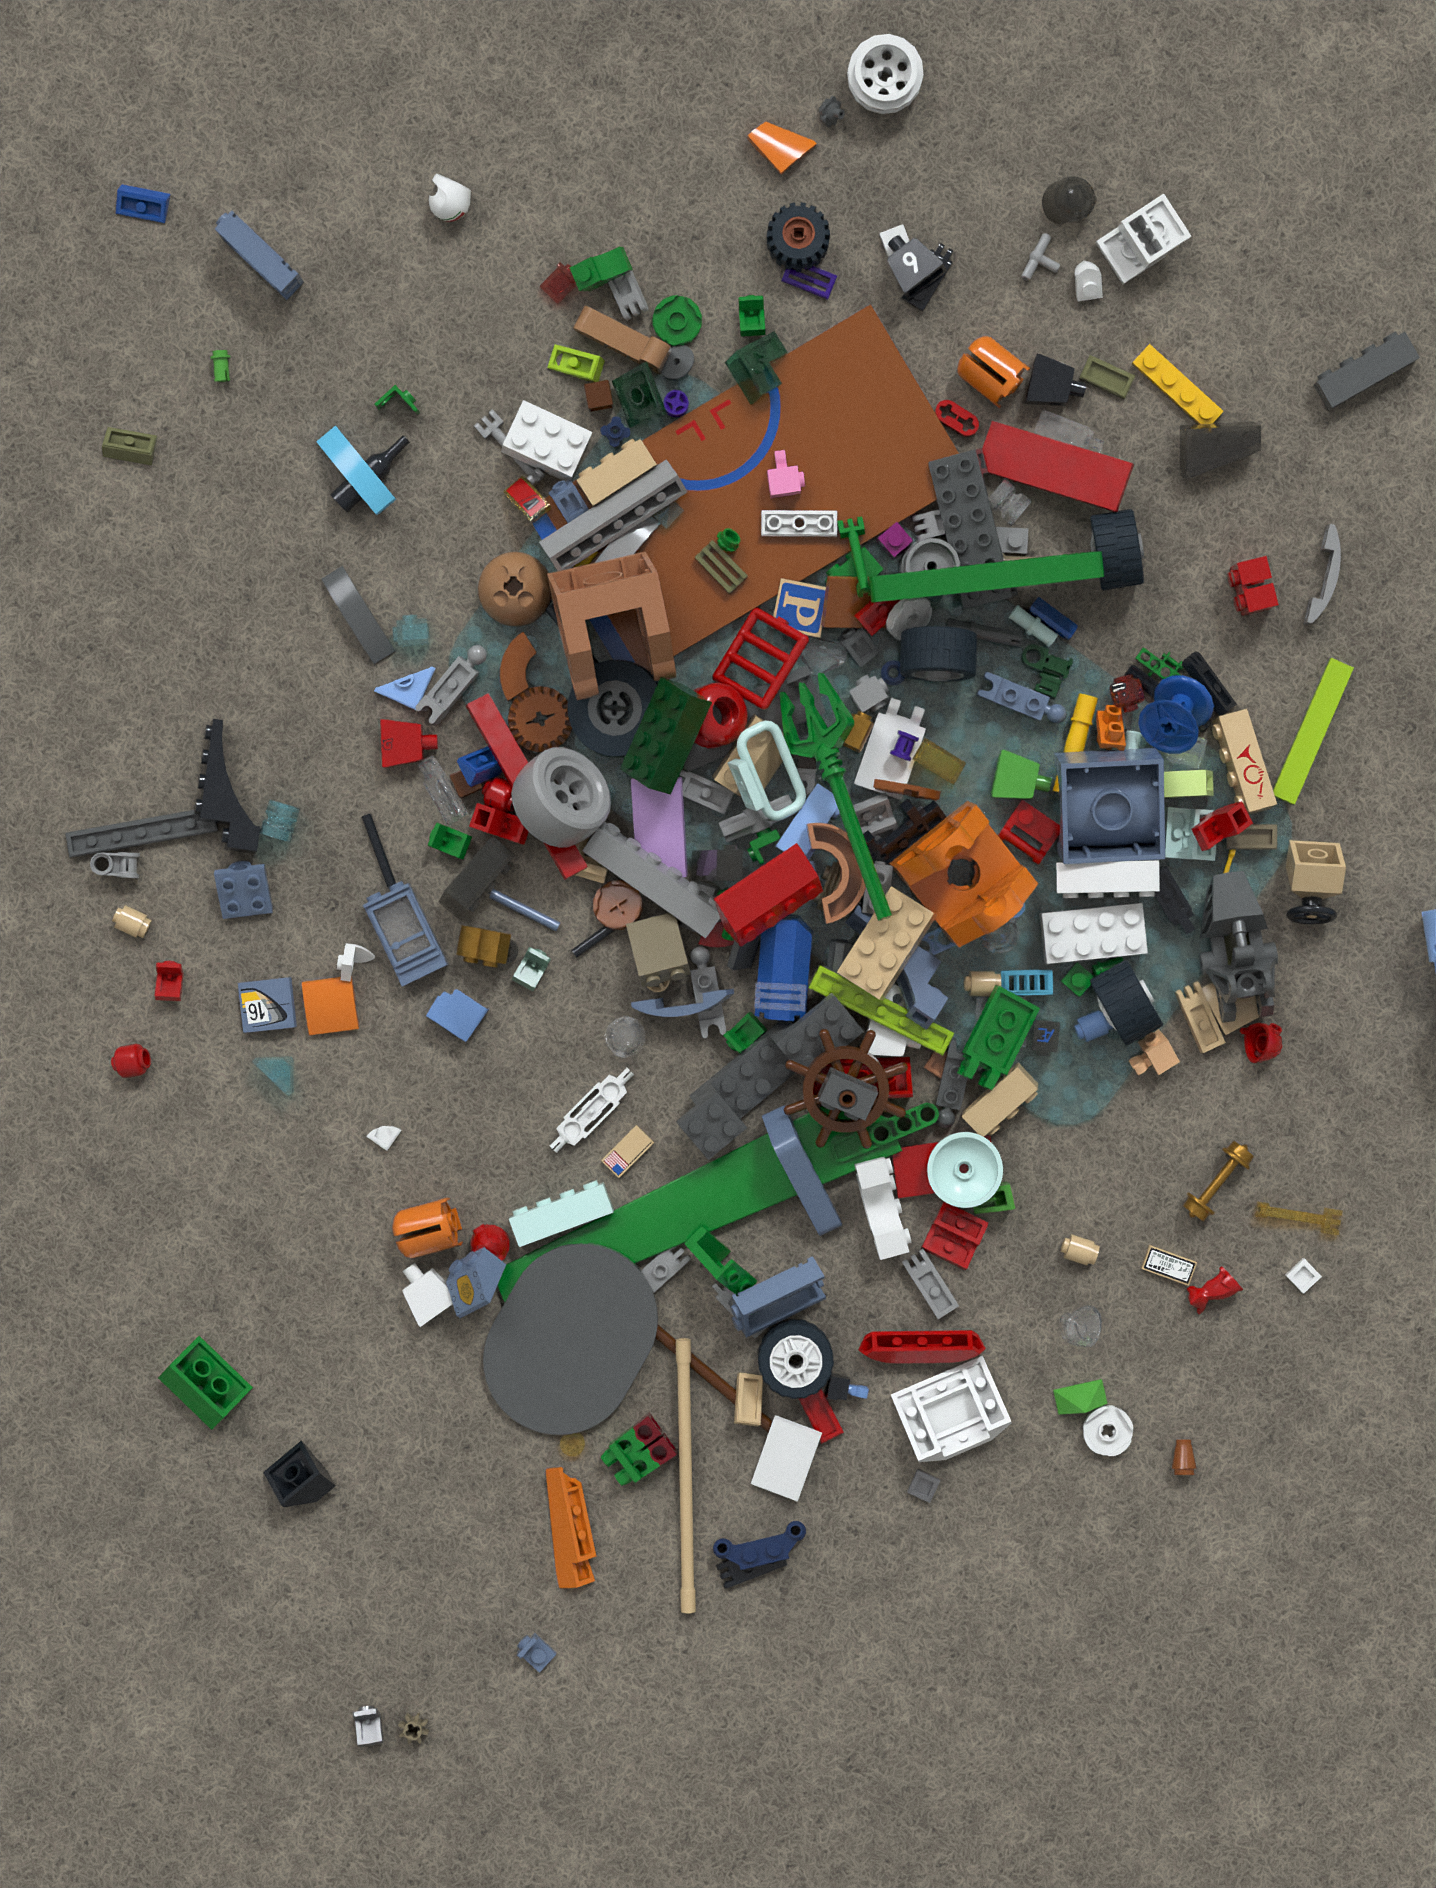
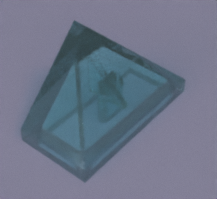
(279, 1071)

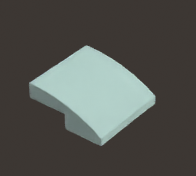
(1179, 837)

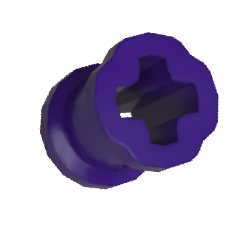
(904, 745)

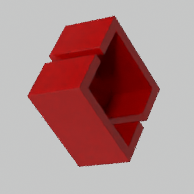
(1247, 574)

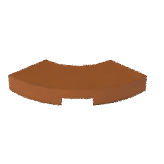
(514, 666)
(906, 789)

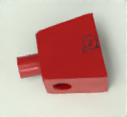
(404, 743)

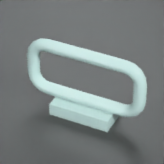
(748, 779)

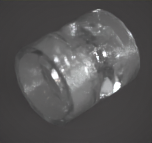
(1008, 502)

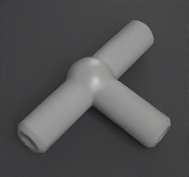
(1036, 257)

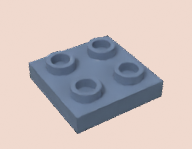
(243, 890)

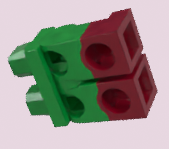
(630, 1452)

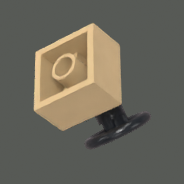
(1314, 874)

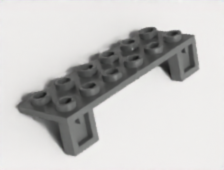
(968, 517)
(701, 756)

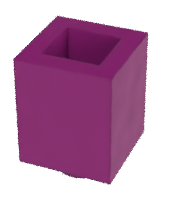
(894, 540)

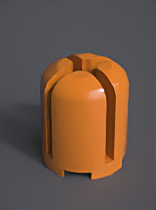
(999, 360)
(423, 1217)

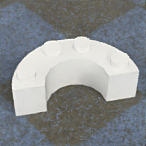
(881, 1207)

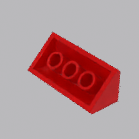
(899, 1085)

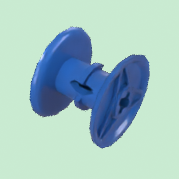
(1175, 715)

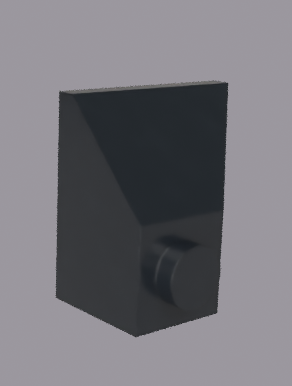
(298, 1477)

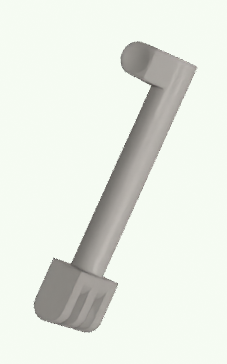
(534, 475)

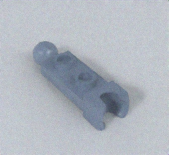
(1021, 699)

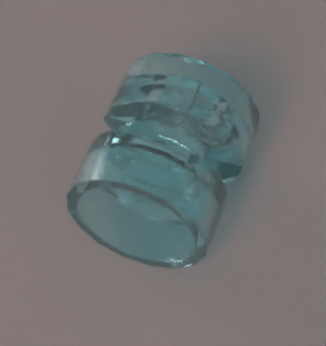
(279, 820)

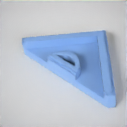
(408, 689)

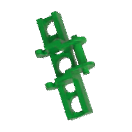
(1173, 672)

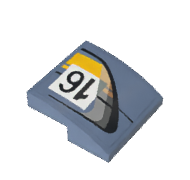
(267, 1005)

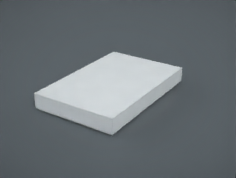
(786, 1458)

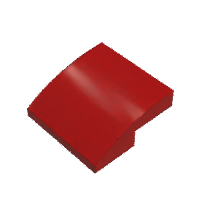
(954, 1235)

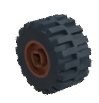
(798, 237)

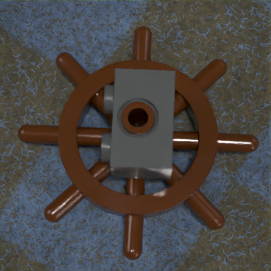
(844, 1091)

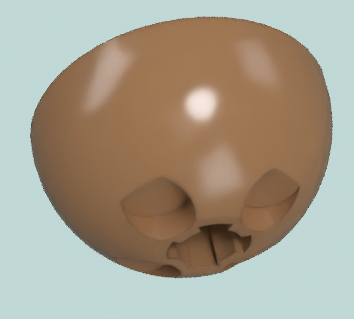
(527, 601)

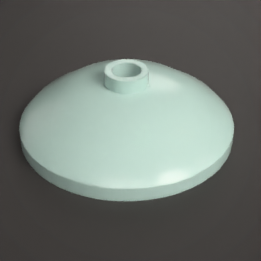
(983, 1172)

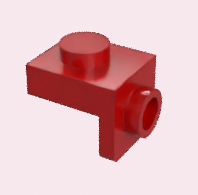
(169, 981)

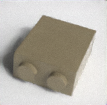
(658, 949)

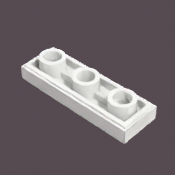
(781, 523)

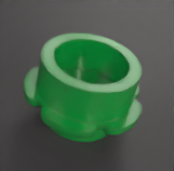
(728, 540)

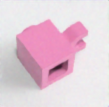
(784, 479)

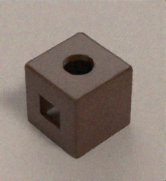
(598, 395)
(461, 786)

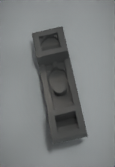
(358, 615)

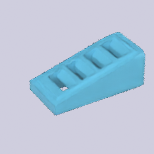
(1048, 981)

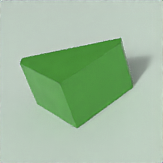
(1000, 1201)

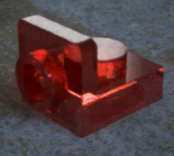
(559, 283)

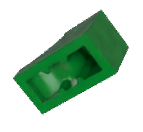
(601, 269)

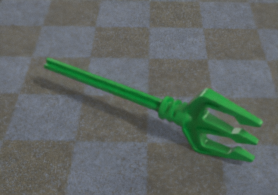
(824, 746)

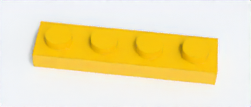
(1177, 386)

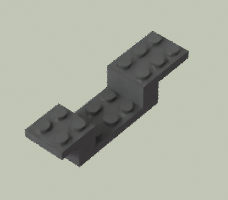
(760, 1071)

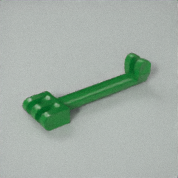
(852, 532)

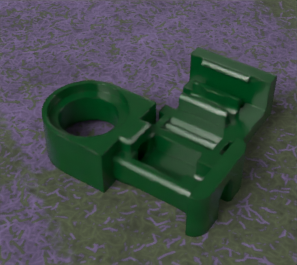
(1051, 671)

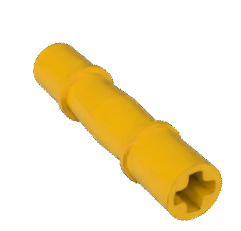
(1079, 728)

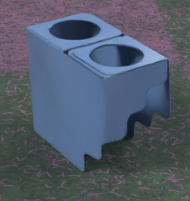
(457, 1013)

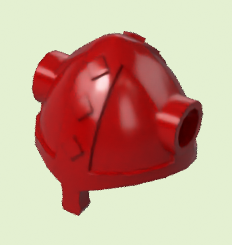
(1262, 1041)
(492, 1238)

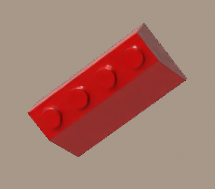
(768, 895)

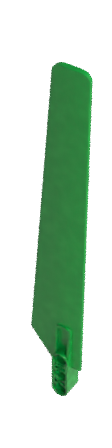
(723, 1192)

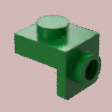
(751, 316)
(764, 838)
(449, 840)
(744, 1033)

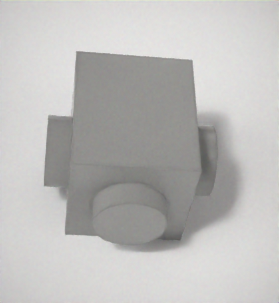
(869, 693)

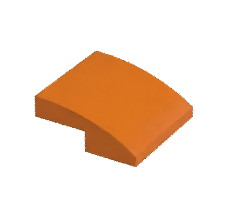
(330, 1005)

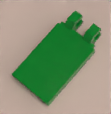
(997, 1036)

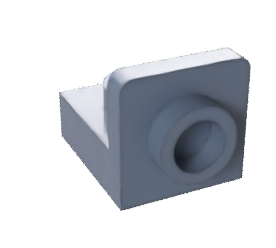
(568, 500)
(535, 1651)

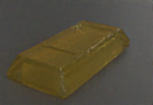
(939, 761)

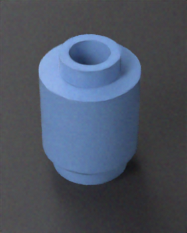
(1092, 1026)

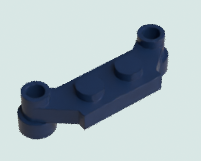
(763, 1550)

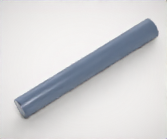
(524, 910)

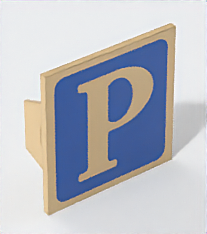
(801, 606)

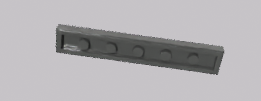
(136, 833)

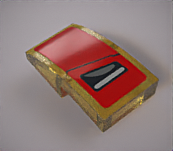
(527, 499)

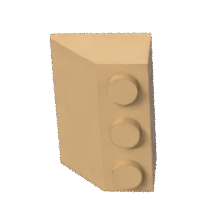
(763, 755)

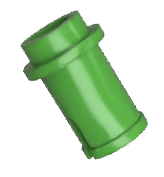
(221, 365)

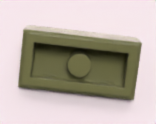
(129, 446)

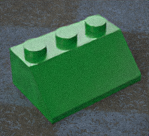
(205, 1382)

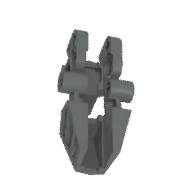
(1228, 909)

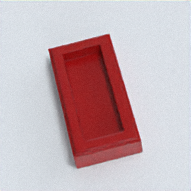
(821, 1415)

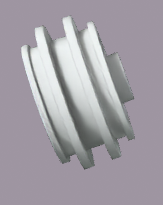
(901, 52)

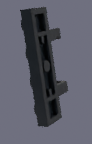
(916, 825)

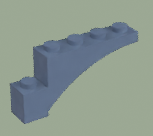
(921, 999)

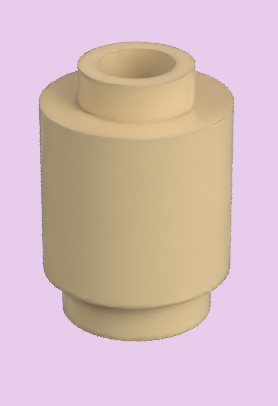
(131, 921)
(981, 982)
(1080, 1250)

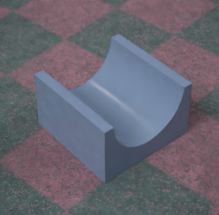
(1111, 805)

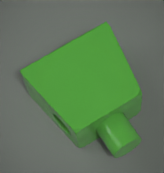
(1017, 777)

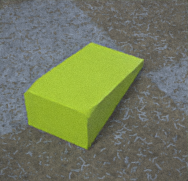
(577, 363)

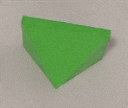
(1080, 1397)

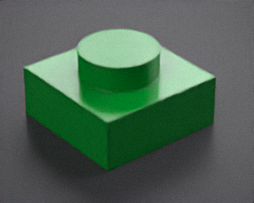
(1077, 979)

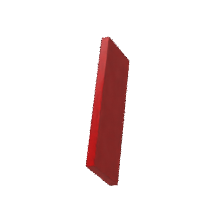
(1056, 466)

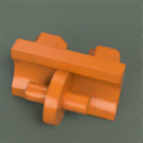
(1110, 728)

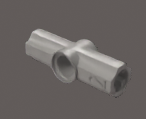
(751, 820)

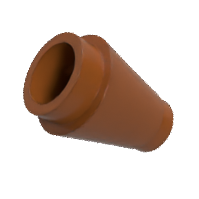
(1183, 1458)

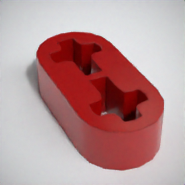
(960, 413)

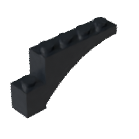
(218, 799)

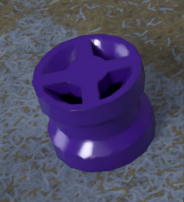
(676, 398)

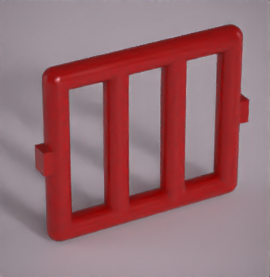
(745, 635)

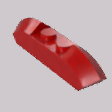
(921, 1346)

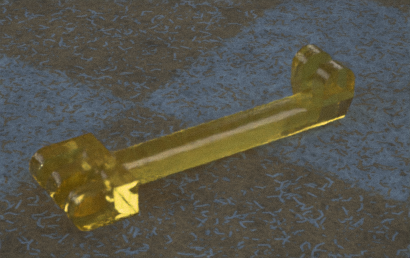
(1324, 1220)

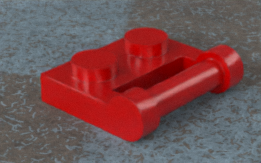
(1034, 824)

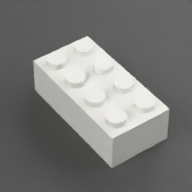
(1103, 877)
(1093, 933)

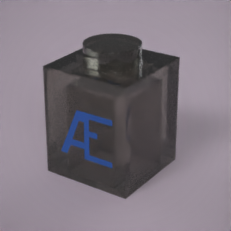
(1045, 1037)

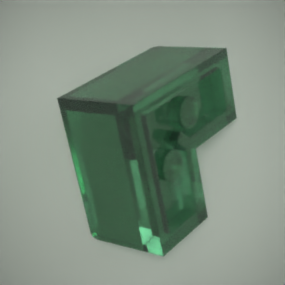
(753, 369)

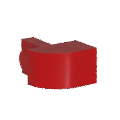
(498, 824)
(1221, 824)

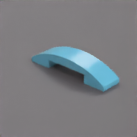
(356, 470)

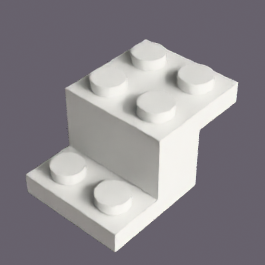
(1143, 239)

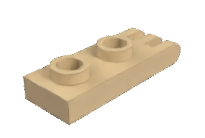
(1200, 1018)

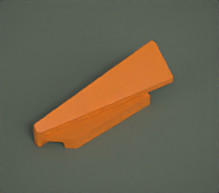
(570, 1529)

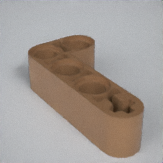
(622, 339)

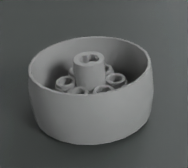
(548, 807)

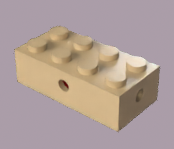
(887, 945)

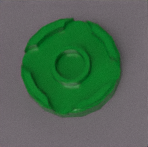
(678, 328)

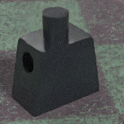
(1052, 383)

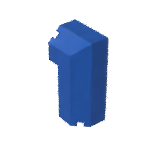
(785, 960)

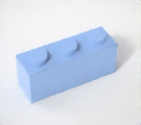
(817, 809)

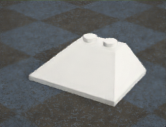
(952, 1411)

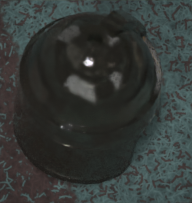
(1062, 200)

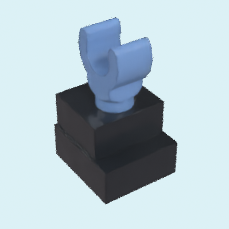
(839, 1387)

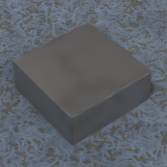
(923, 1485)

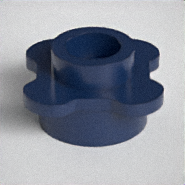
(615, 439)

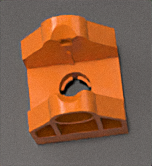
(998, 881)

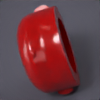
(733, 716)

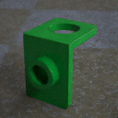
(406, 396)

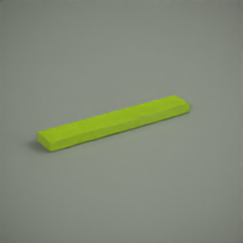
(1312, 731)
(881, 1011)

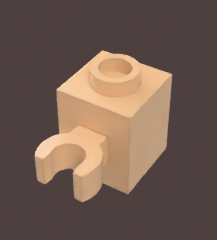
(1156, 1053)

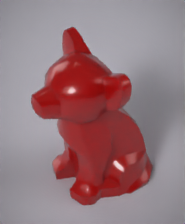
(1218, 1288)

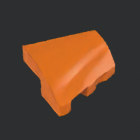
(779, 145)

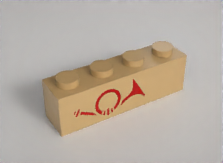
(1244, 761)

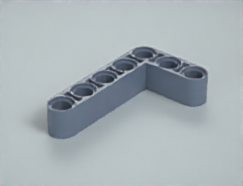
(800, 1171)

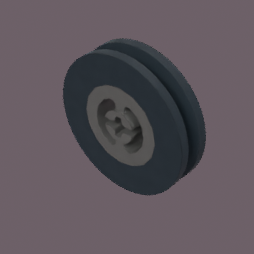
(586, 715)

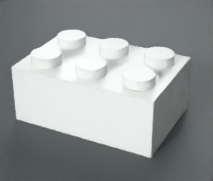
(546, 441)

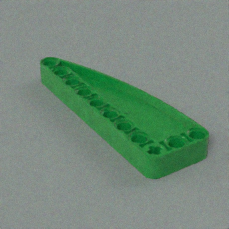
(987, 576)

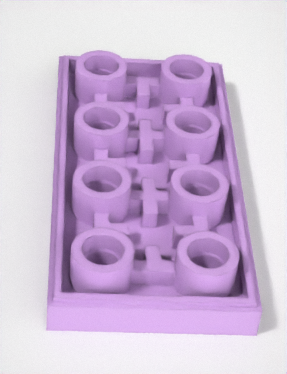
(661, 823)

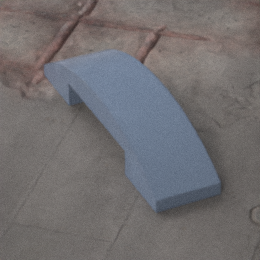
(656, 1006)

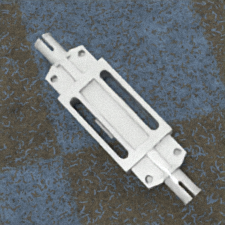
(610, 1091)

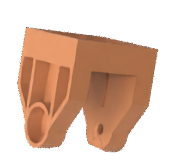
(604, 590)

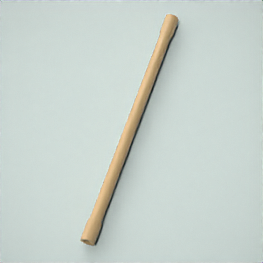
(683, 1360)

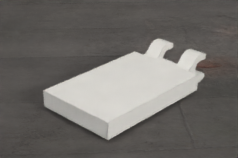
(877, 761)

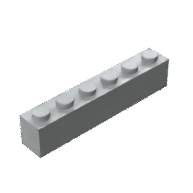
(613, 516)
(653, 878)

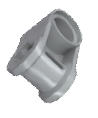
(117, 864)

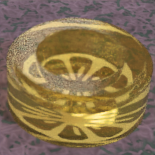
(572, 1444)

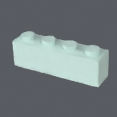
(561, 1214)

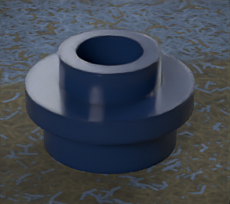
(885, 673)

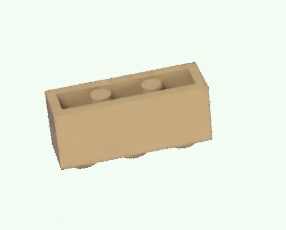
(615, 471)
(1001, 1102)

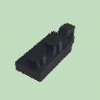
(1173, 901)

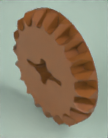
(524, 710)

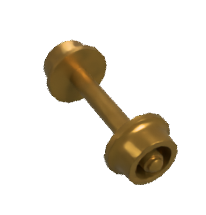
(1238, 1155)

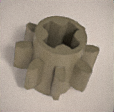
(415, 1721)

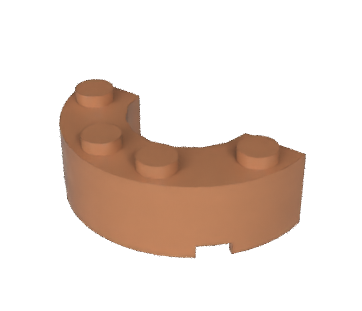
(851, 883)

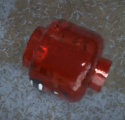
(1126, 693)

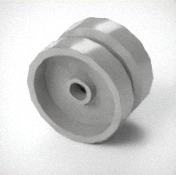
(928, 551)

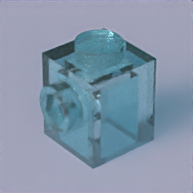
(411, 631)

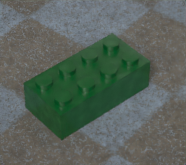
(665, 735)

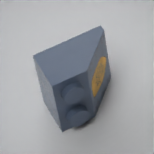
(474, 1281)

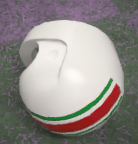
(450, 200)

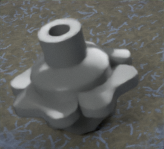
(831, 111)

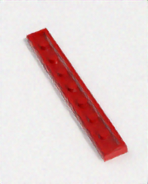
(511, 762)

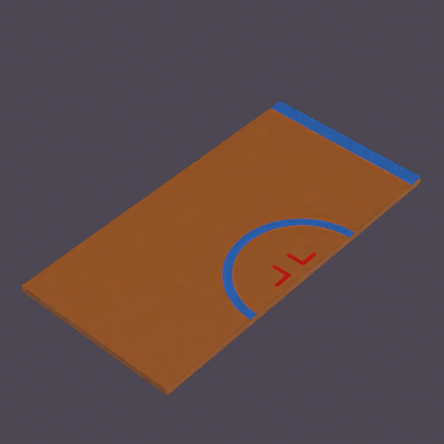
(848, 424)

